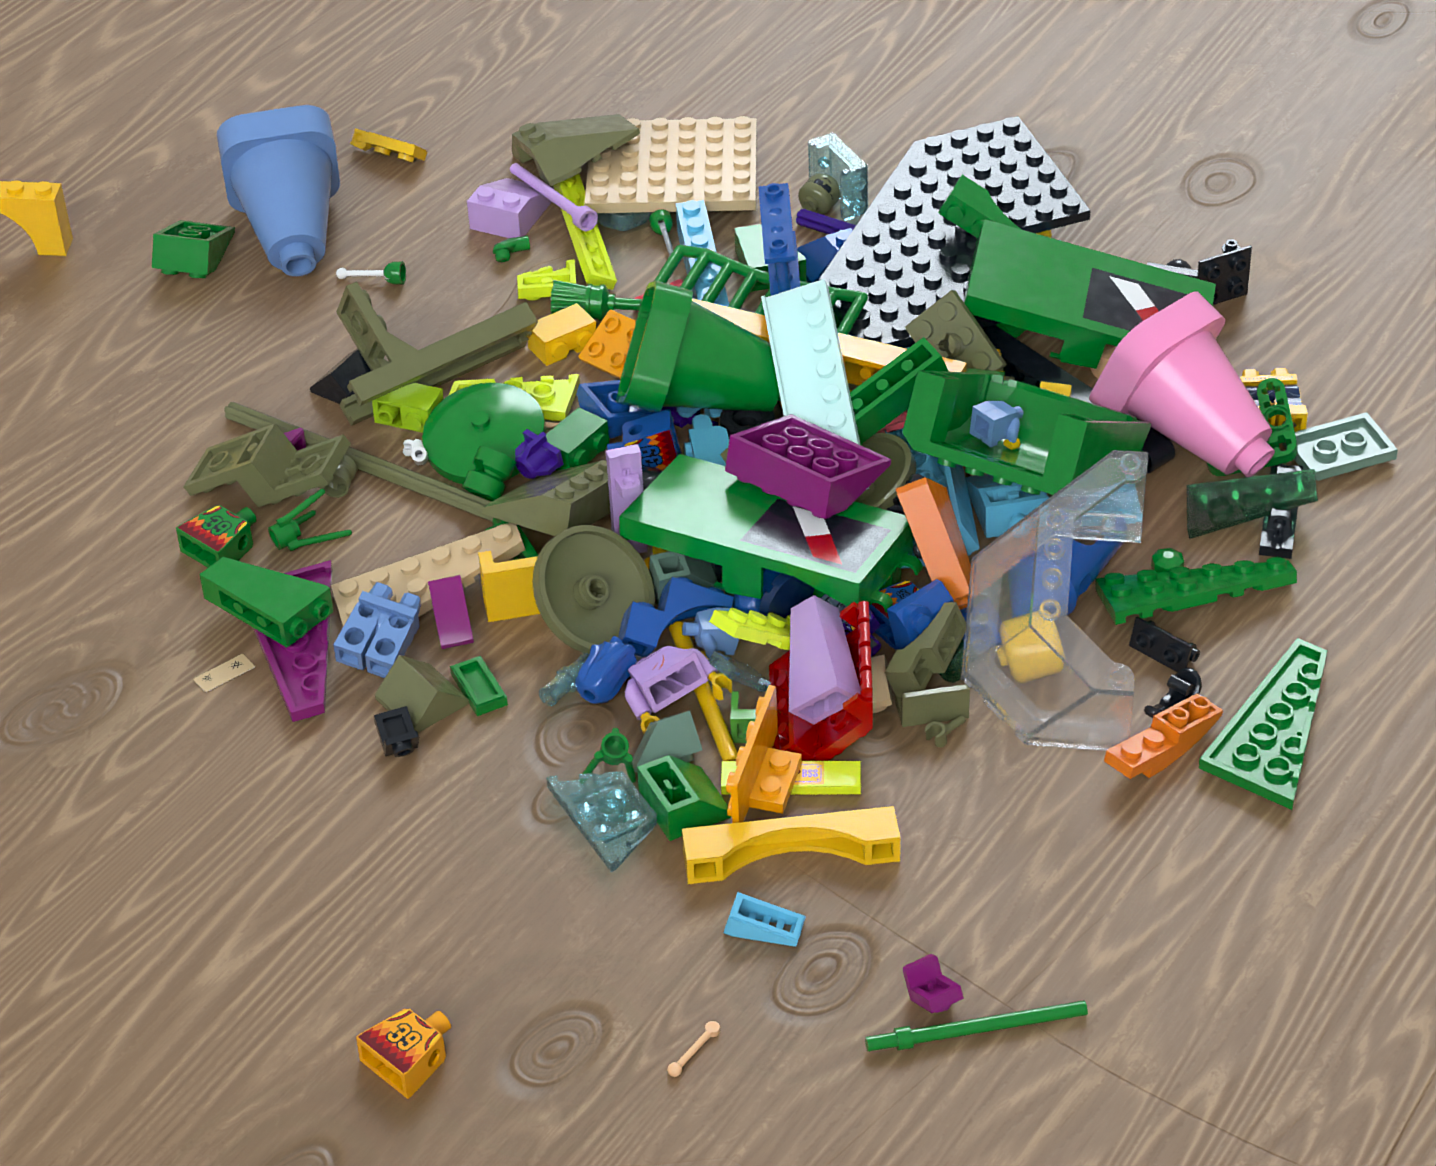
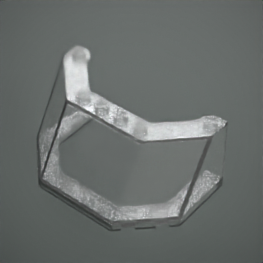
(1018, 639)

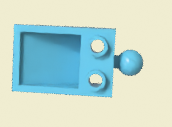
(999, 504)

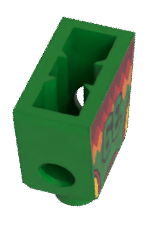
(217, 535)

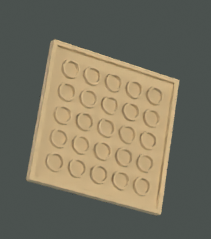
(677, 164)

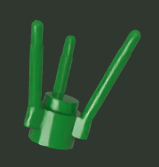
(287, 531)
(613, 752)

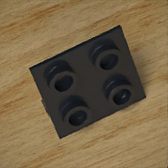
(1227, 271)

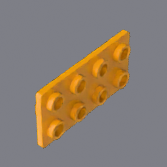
(609, 344)
(762, 773)

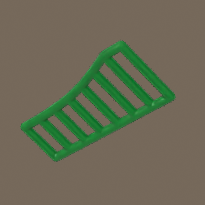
(752, 276)

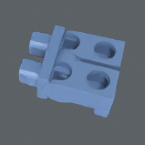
(378, 630)

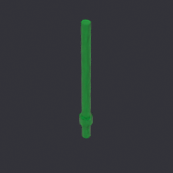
(905, 1037)

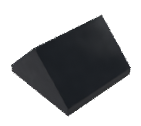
(335, 382)

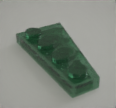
(1241, 500)

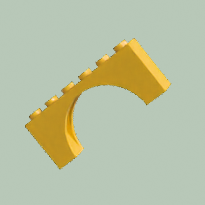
(40, 212)

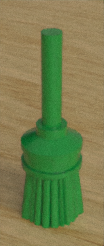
(592, 298)

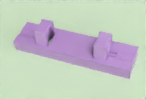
(624, 484)

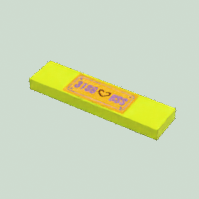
(815, 777)

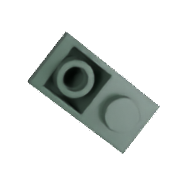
(672, 564)
(668, 736)

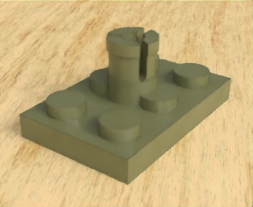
(956, 334)

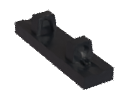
(1280, 525)

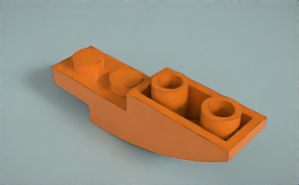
(1166, 740)

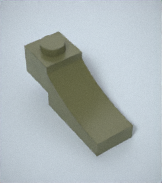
(928, 653)

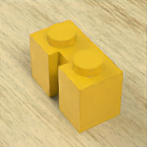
(560, 333)

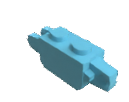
(706, 441)

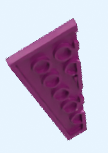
(302, 666)

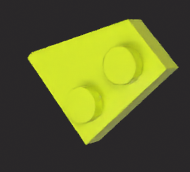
(540, 282)

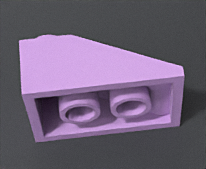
(505, 208)

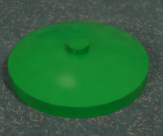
(475, 417)

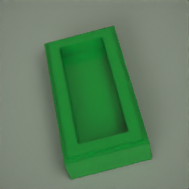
(479, 685)

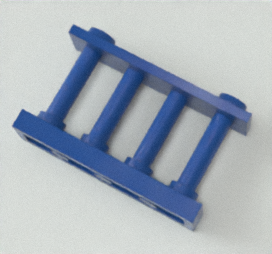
(779, 238)

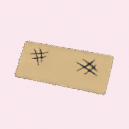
(224, 673)

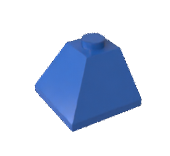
(821, 252)

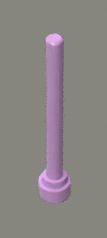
(582, 216)

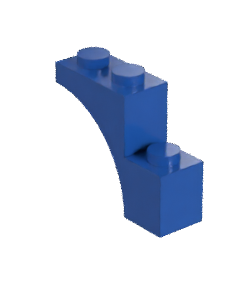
(678, 601)

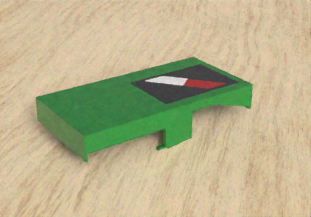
(1068, 290)
(734, 524)

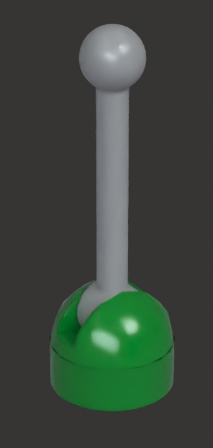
(662, 228)

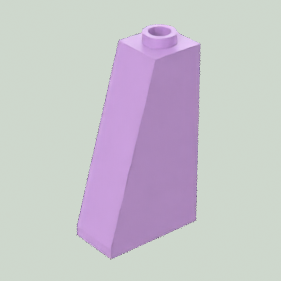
(820, 661)

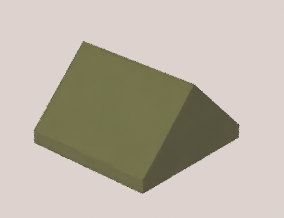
(422, 690)

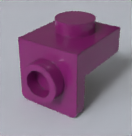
(928, 985)

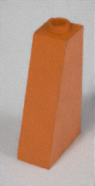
(937, 535)

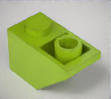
(407, 406)

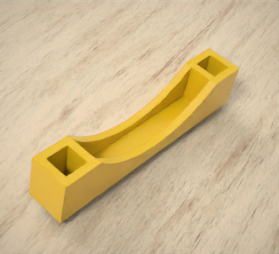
(861, 835)

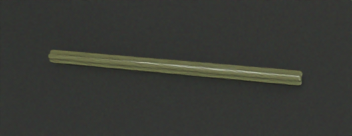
(371, 464)

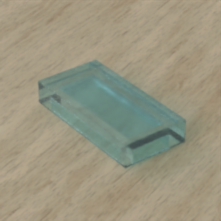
(739, 672)

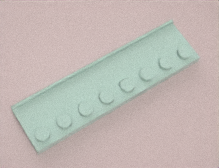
(810, 358)

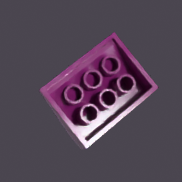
(804, 464)

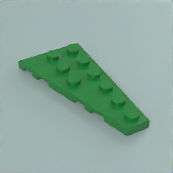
(1187, 587)

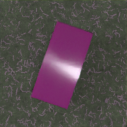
(450, 612)

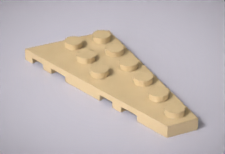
(442, 562)

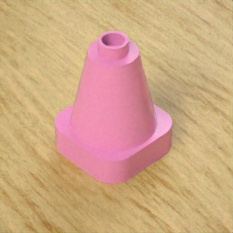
(1186, 387)

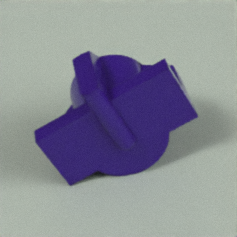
(537, 456)

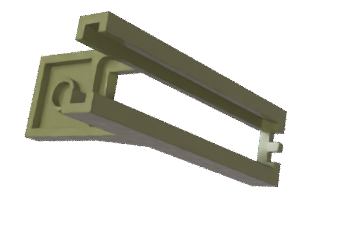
(427, 366)

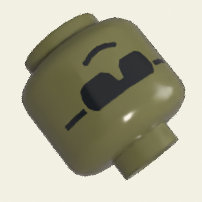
(819, 193)

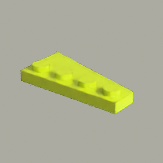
(552, 395)
(754, 626)

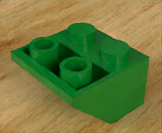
(680, 795)

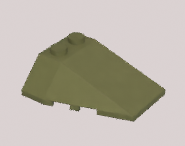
(567, 144)

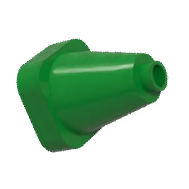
(694, 358)

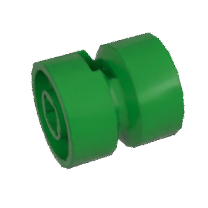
(489, 473)

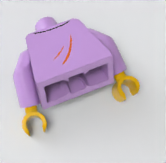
(666, 678)

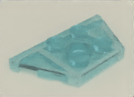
(606, 812)

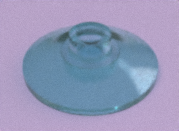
(623, 221)

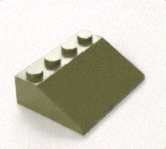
(556, 500)

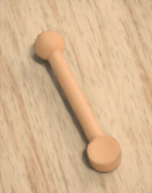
(712, 1029)

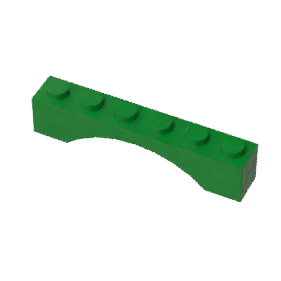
(969, 206)

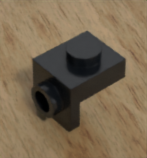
(396, 732)

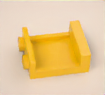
(507, 587)

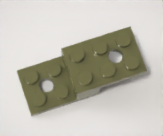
(267, 465)

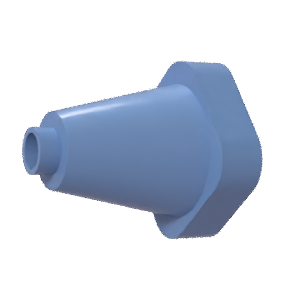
(282, 175)

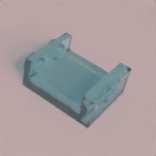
(834, 158)

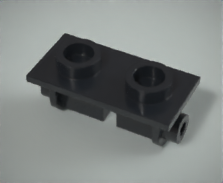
(1162, 645)

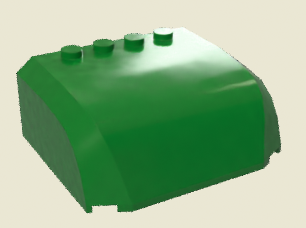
(1056, 434)

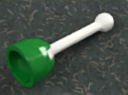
(393, 273)

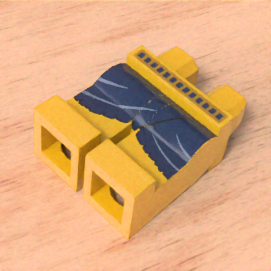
(1298, 411)

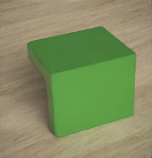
(739, 719)

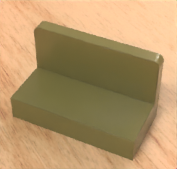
(933, 705)

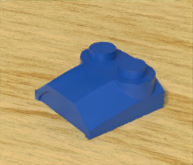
(600, 400)
(916, 612)

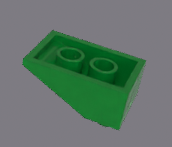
(190, 248)

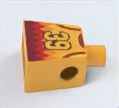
(404, 1049)

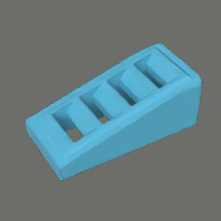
(742, 921)

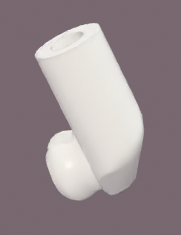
(416, 450)

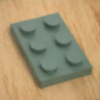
(1343, 446)

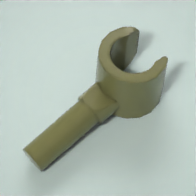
(941, 731)

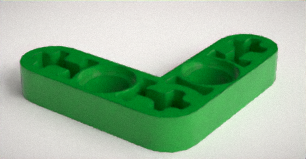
(1280, 434)

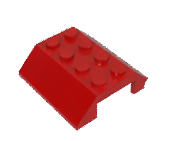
(842, 728)

